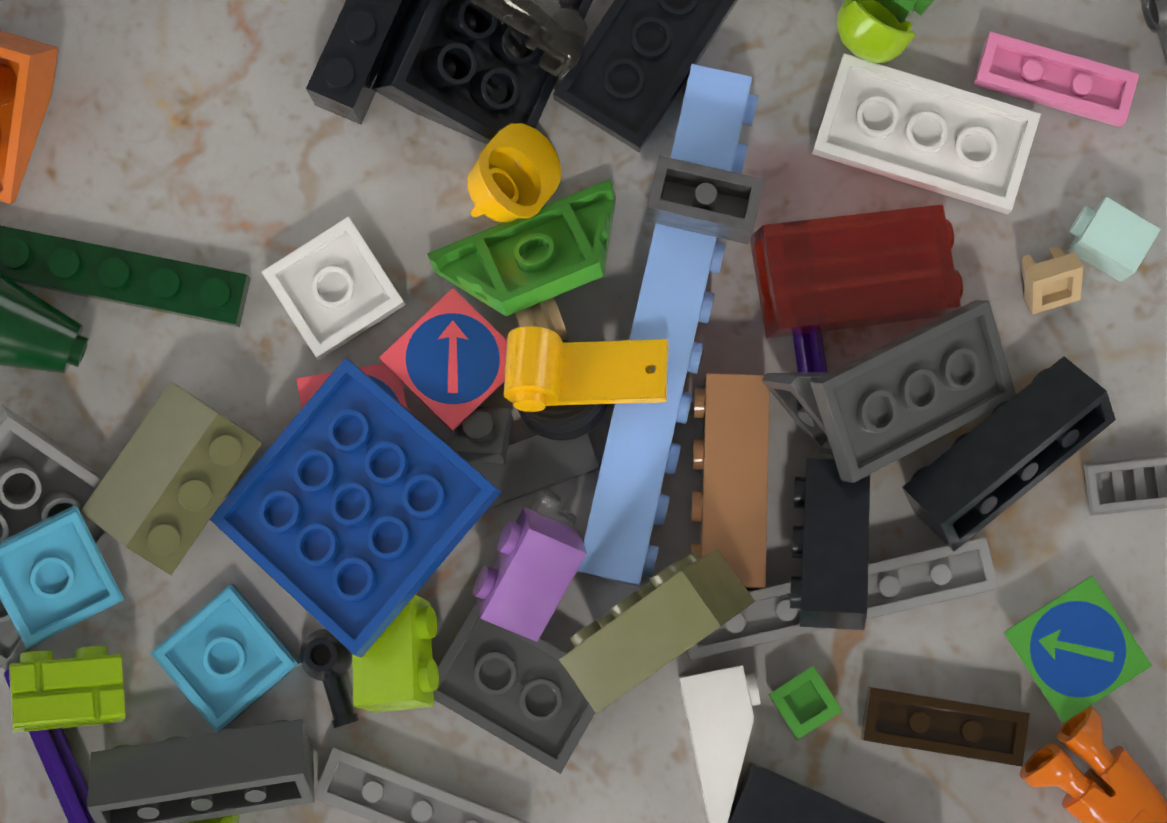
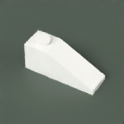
(719, 726)

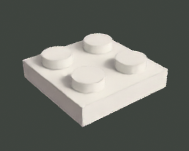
(333, 288)

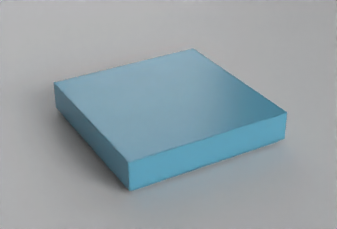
(54, 577)
(225, 658)

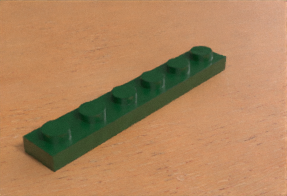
(123, 276)

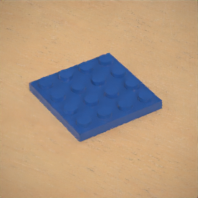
(354, 507)

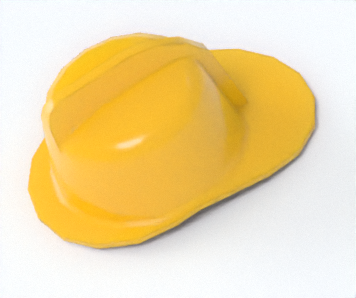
(514, 174)

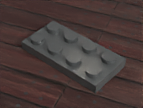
(913, 390)

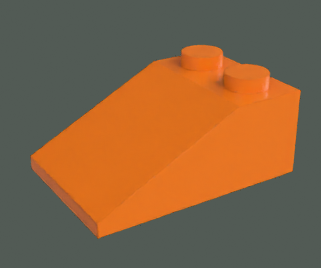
(25, 93)

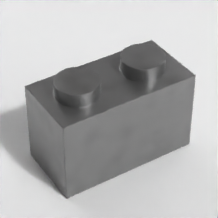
(704, 200)

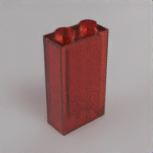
(855, 270)

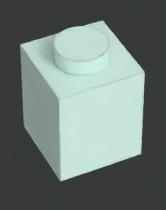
(1112, 238)

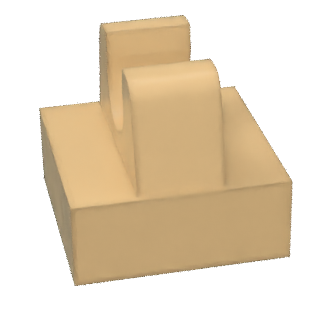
(1052, 281)

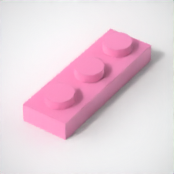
(1056, 79)

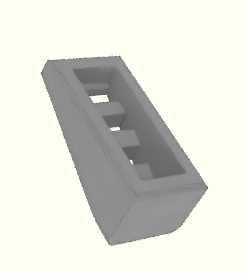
(1095, 489)

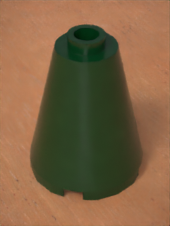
(36, 333)

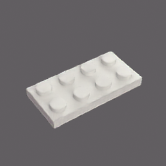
(926, 134)

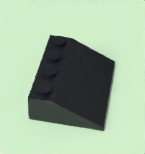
(466, 68)

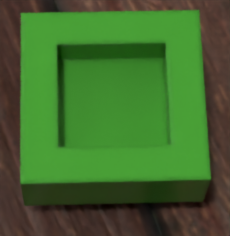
(805, 702)

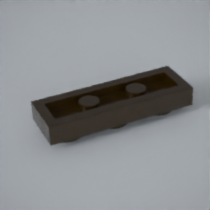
(945, 726)

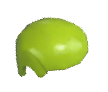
(872, 30)

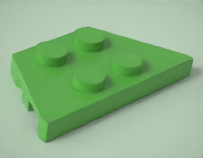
(536, 256)

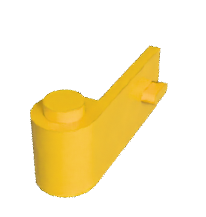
(554, 373)

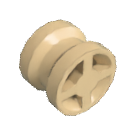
(543, 315)

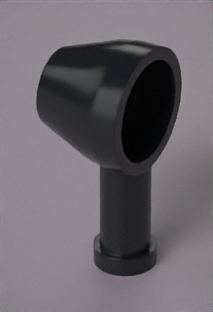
(330, 674)

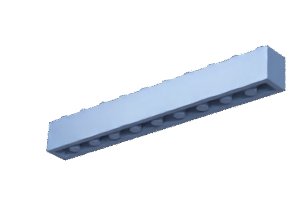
(668, 308)

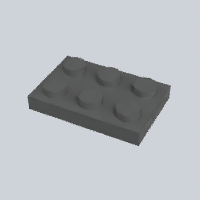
(514, 690)

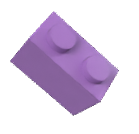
(528, 574)

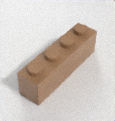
(733, 472)

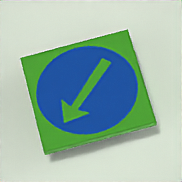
(1077, 649)

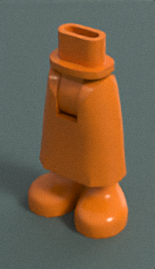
(1110, 790)

